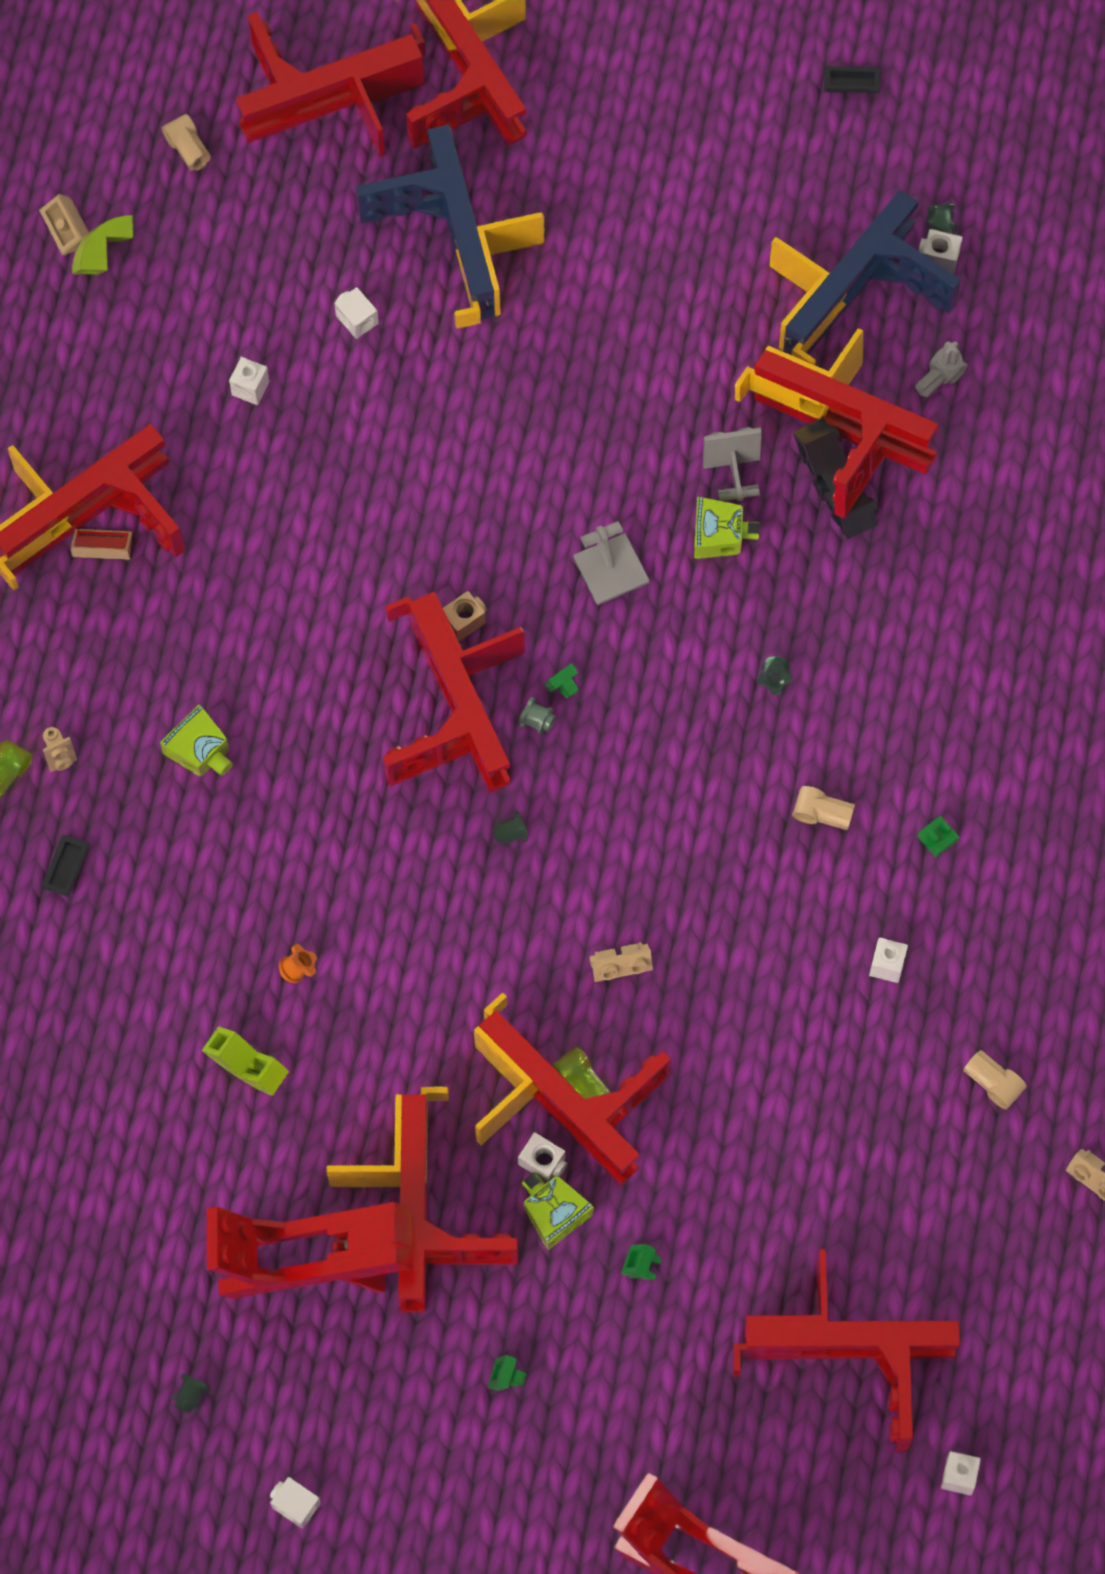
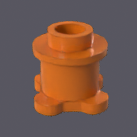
(299, 963)

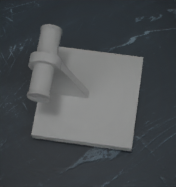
(732, 449)
(611, 565)

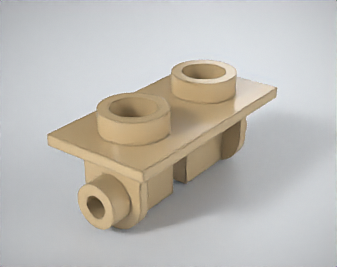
(59, 751)
(608, 965)
(1087, 1169)

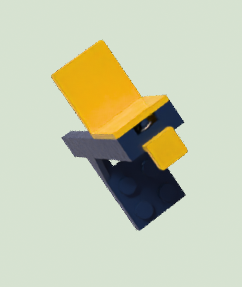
(451, 201)
(867, 260)

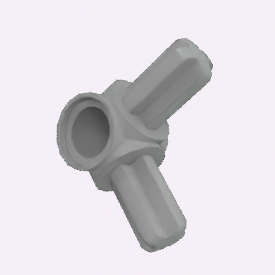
(944, 368)

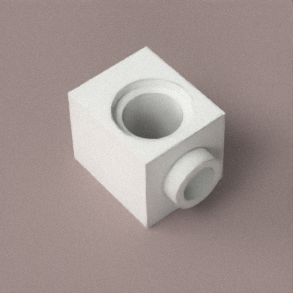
(948, 243)
(356, 312)
(249, 381)
(888, 960)
(536, 1146)
(960, 1473)
(294, 1502)

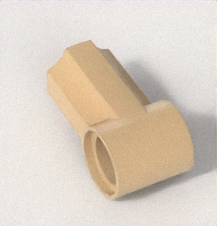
(184, 137)
(815, 807)
(1001, 1085)

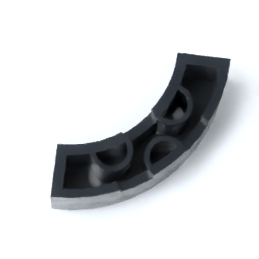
(823, 455)

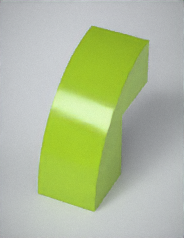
(92, 251)
(244, 1061)

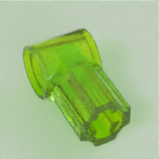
(13, 762)
(578, 1073)

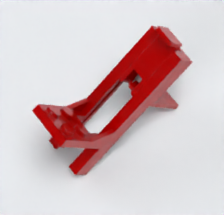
(302, 97)
(468, 727)
(367, 1246)
(886, 1342)
(652, 1518)

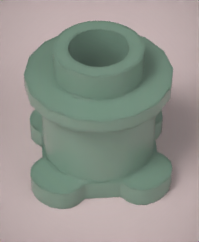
(537, 717)

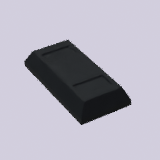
(852, 79)
(65, 865)

